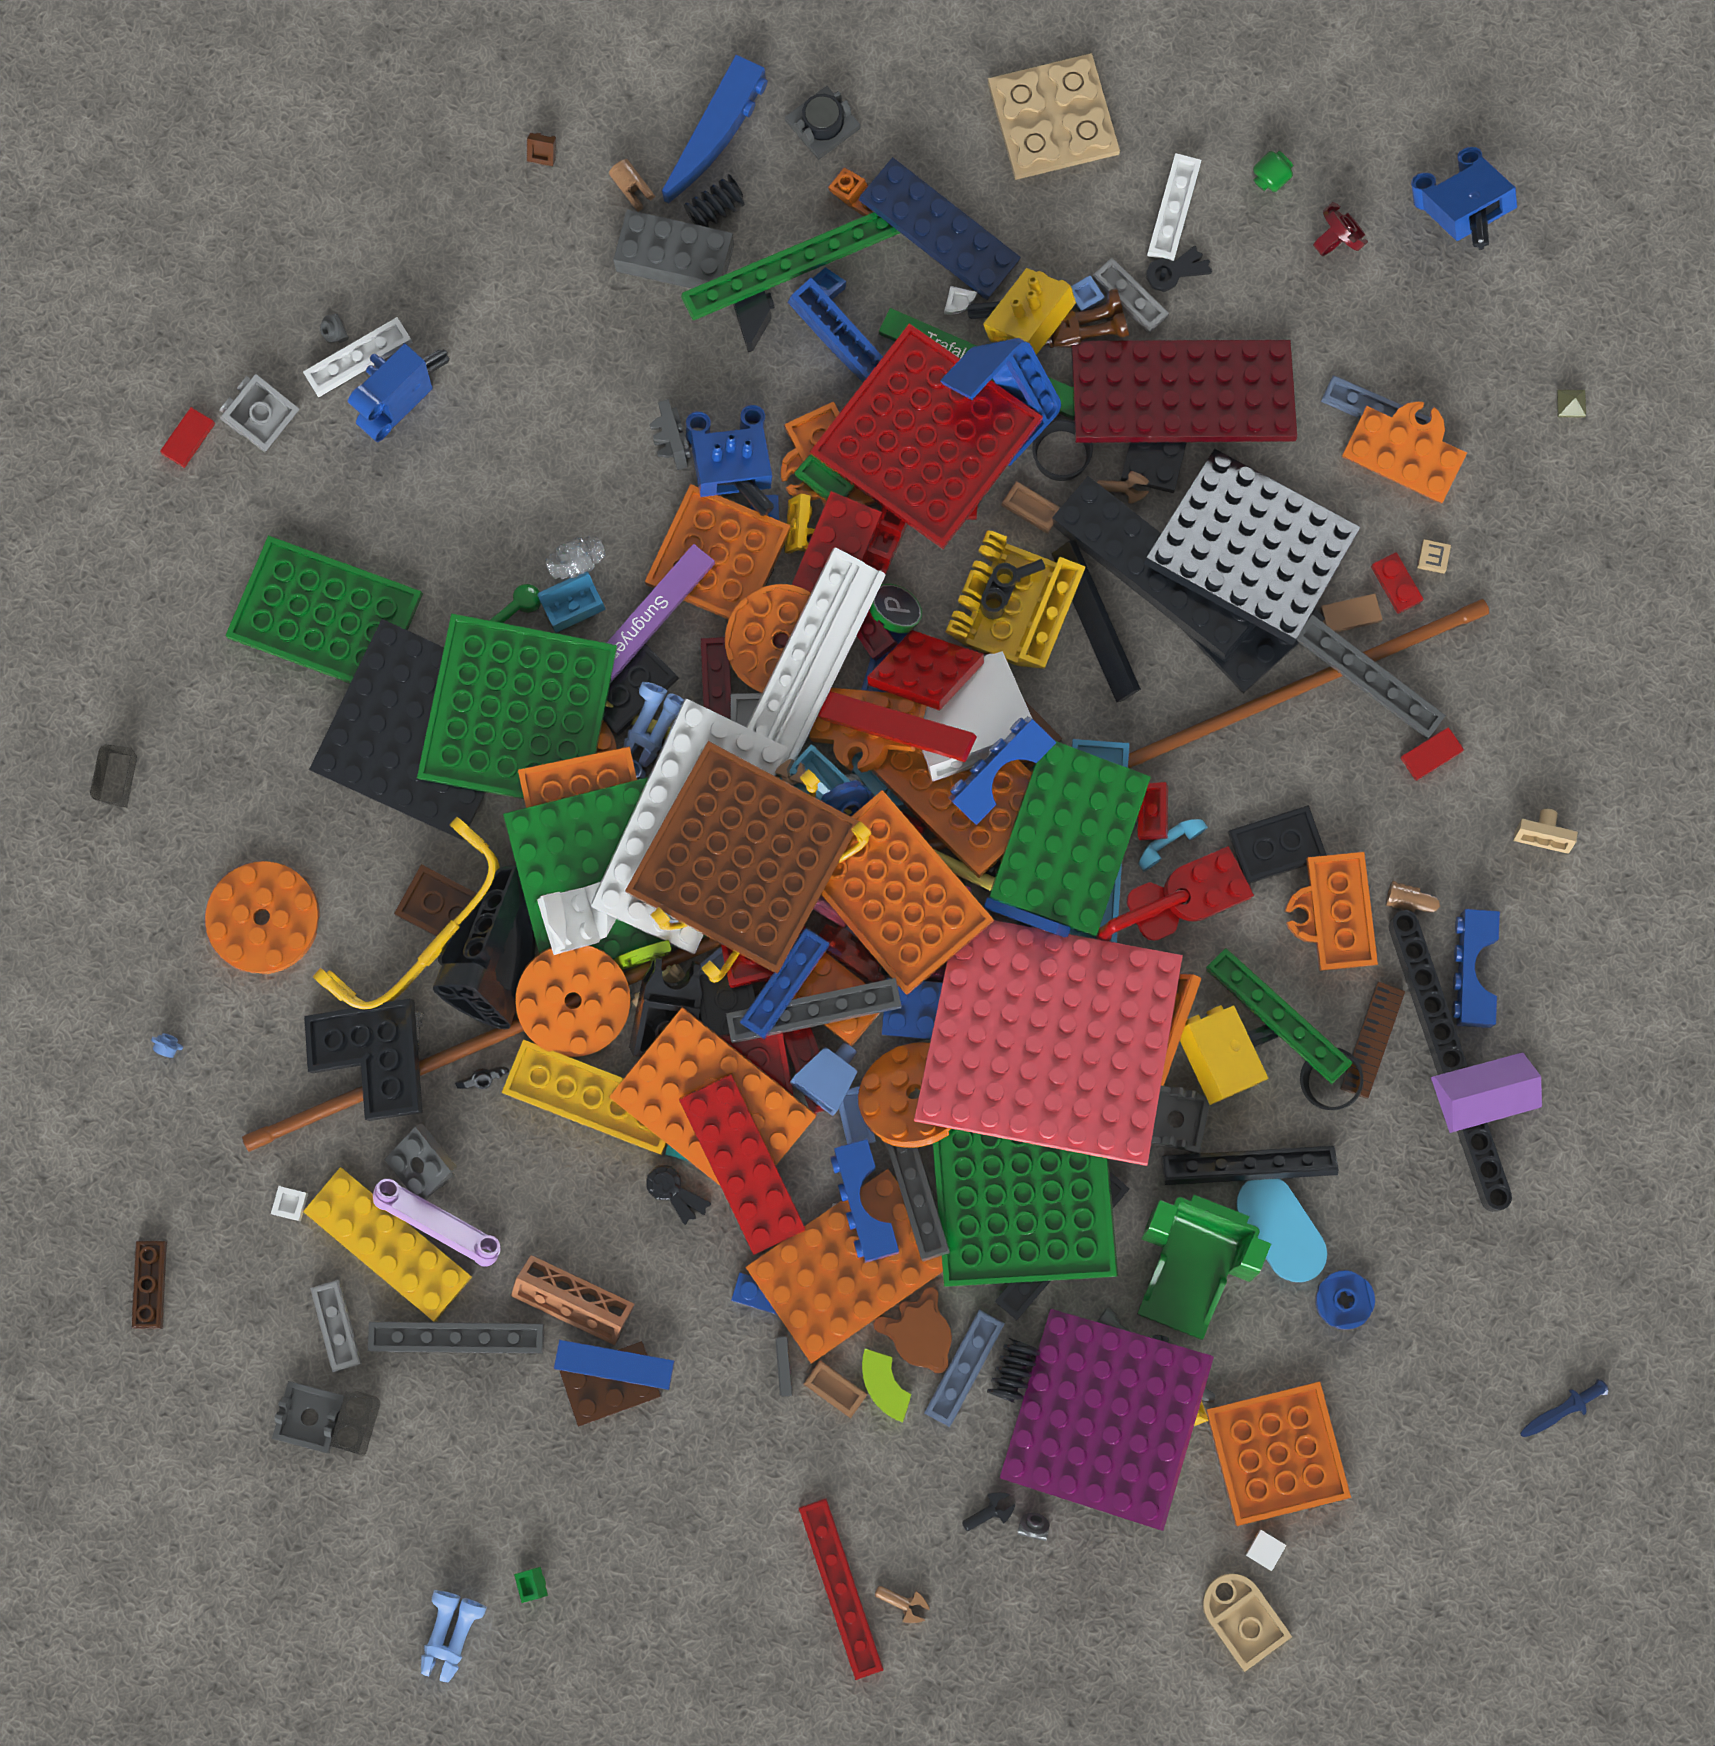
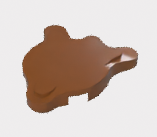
(921, 1332)

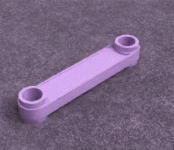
(436, 1222)

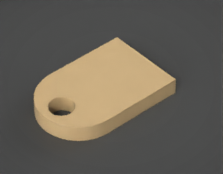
(1244, 1620)

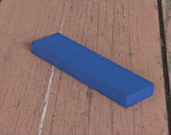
(784, 985)
(614, 1364)

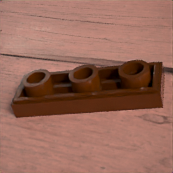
(149, 1304)

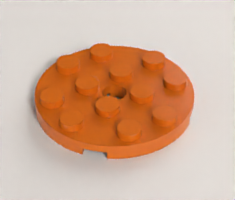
(753, 629)
(269, 946)
(580, 1028)
(885, 1098)

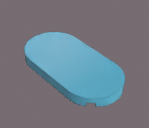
(1296, 1245)

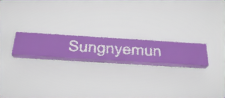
(659, 605)

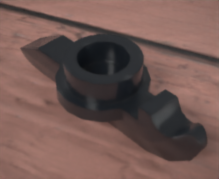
(482, 1078)

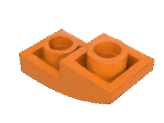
(848, 189)

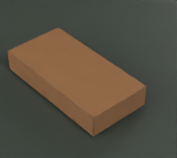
(1030, 507)
(1352, 613)
(835, 1389)

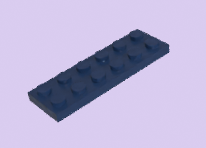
(939, 228)

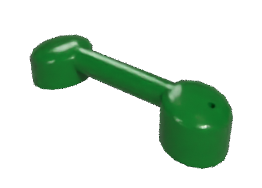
(524, 599)

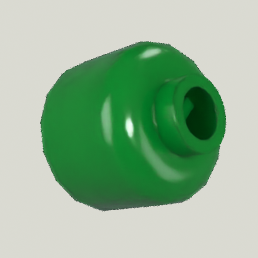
(1273, 171)

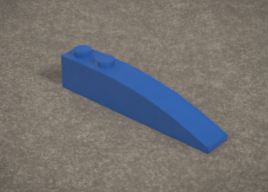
(718, 124)
(835, 329)

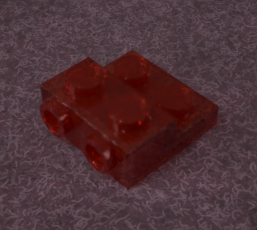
(851, 954)

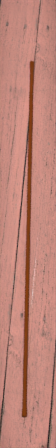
(1463, 616)

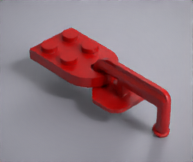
(1205, 884)

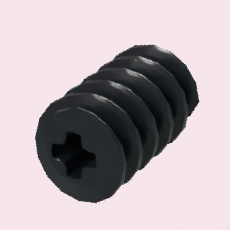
(715, 203)
(1013, 1371)

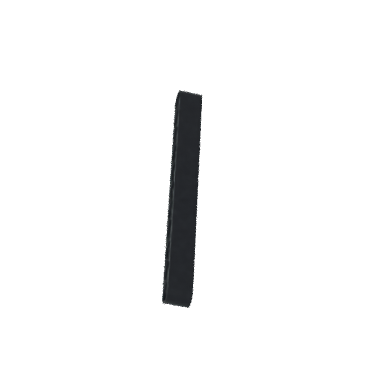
(1451, 1046)

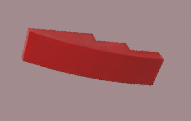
(885, 541)

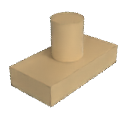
(1545, 833)

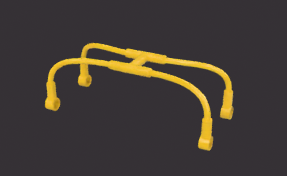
(709, 968)
(343, 992)

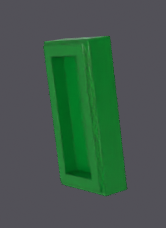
(822, 478)

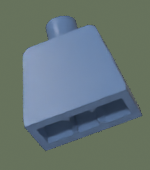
(827, 1077)

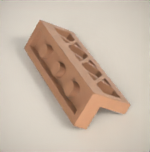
(569, 1304)

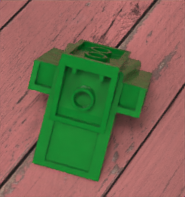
(1198, 1252)

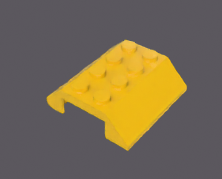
(1032, 613)

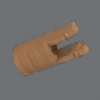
(629, 182)
(1410, 898)

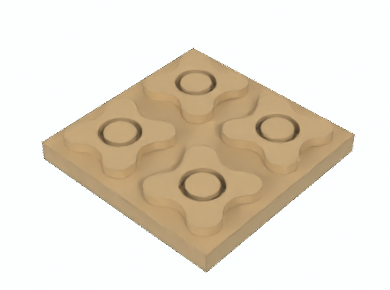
(1053, 116)

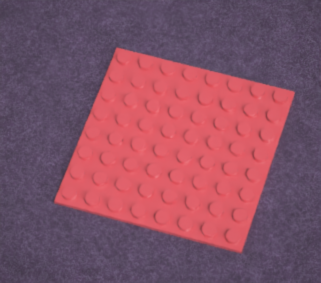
(1051, 1041)

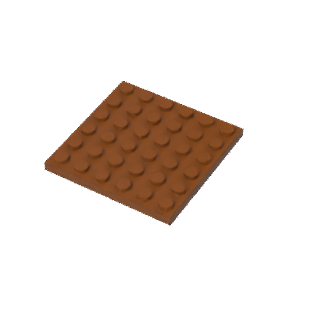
(742, 857)

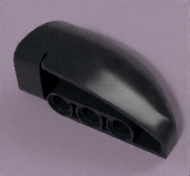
(489, 954)

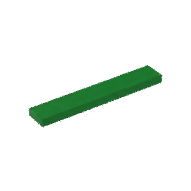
(1279, 1016)

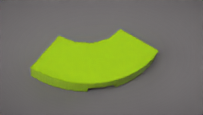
(643, 955)
(882, 1386)

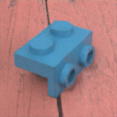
(571, 601)

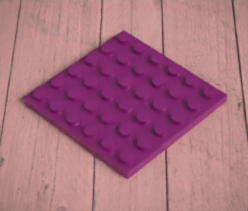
(1107, 1418)

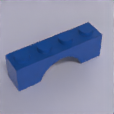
(975, 794)
(1474, 1003)
(875, 1237)

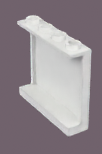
(984, 706)

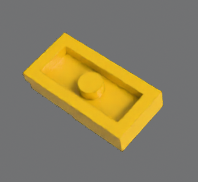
(798, 516)

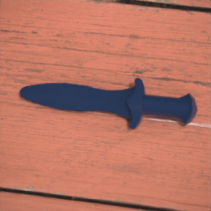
(1574, 1403)

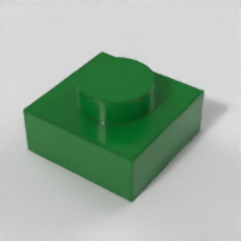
(531, 1584)

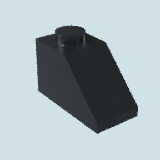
(754, 317)

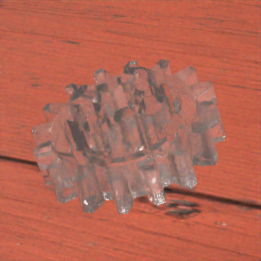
(575, 557)

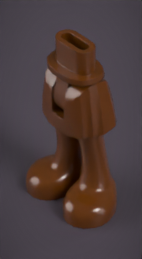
(1071, 333)

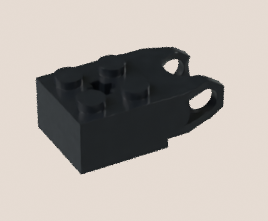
(661, 1001)

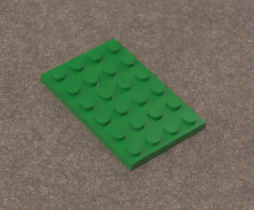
(317, 609)
(1070, 838)

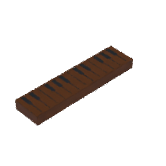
(1373, 1038)

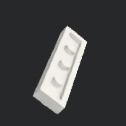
(1174, 207)
(356, 357)

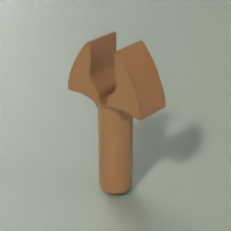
(1126, 486)
(783, 771)
(903, 1603)

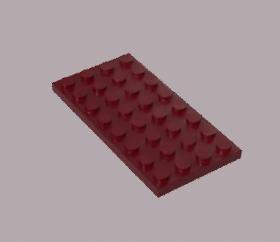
(1183, 391)

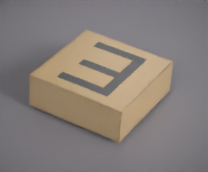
(1434, 556)

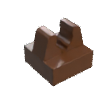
(541, 149)

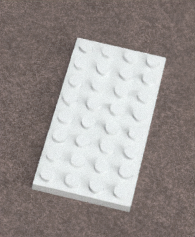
(679, 754)

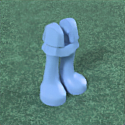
(637, 735)
(468, 1612)

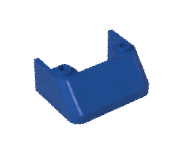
(1014, 369)

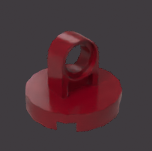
(1342, 229)

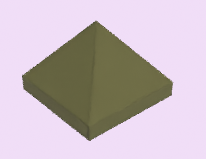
(1571, 403)

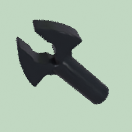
(989, 1512)

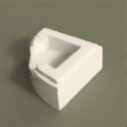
(958, 300)

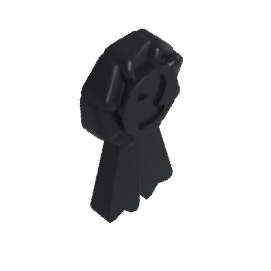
(1165, 273)
(665, 1184)

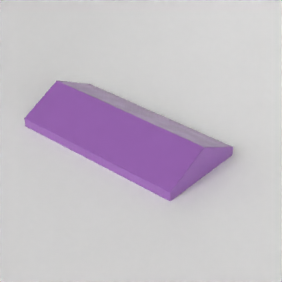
(1488, 1091)

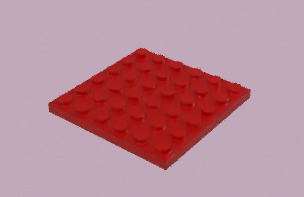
(920, 442)

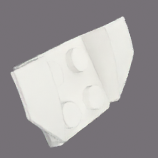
(572, 921)

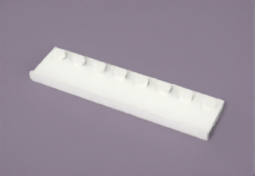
(815, 651)

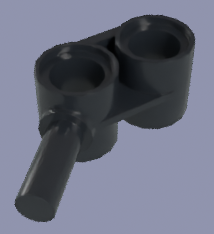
(1003, 591)

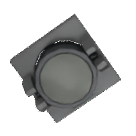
(821, 120)

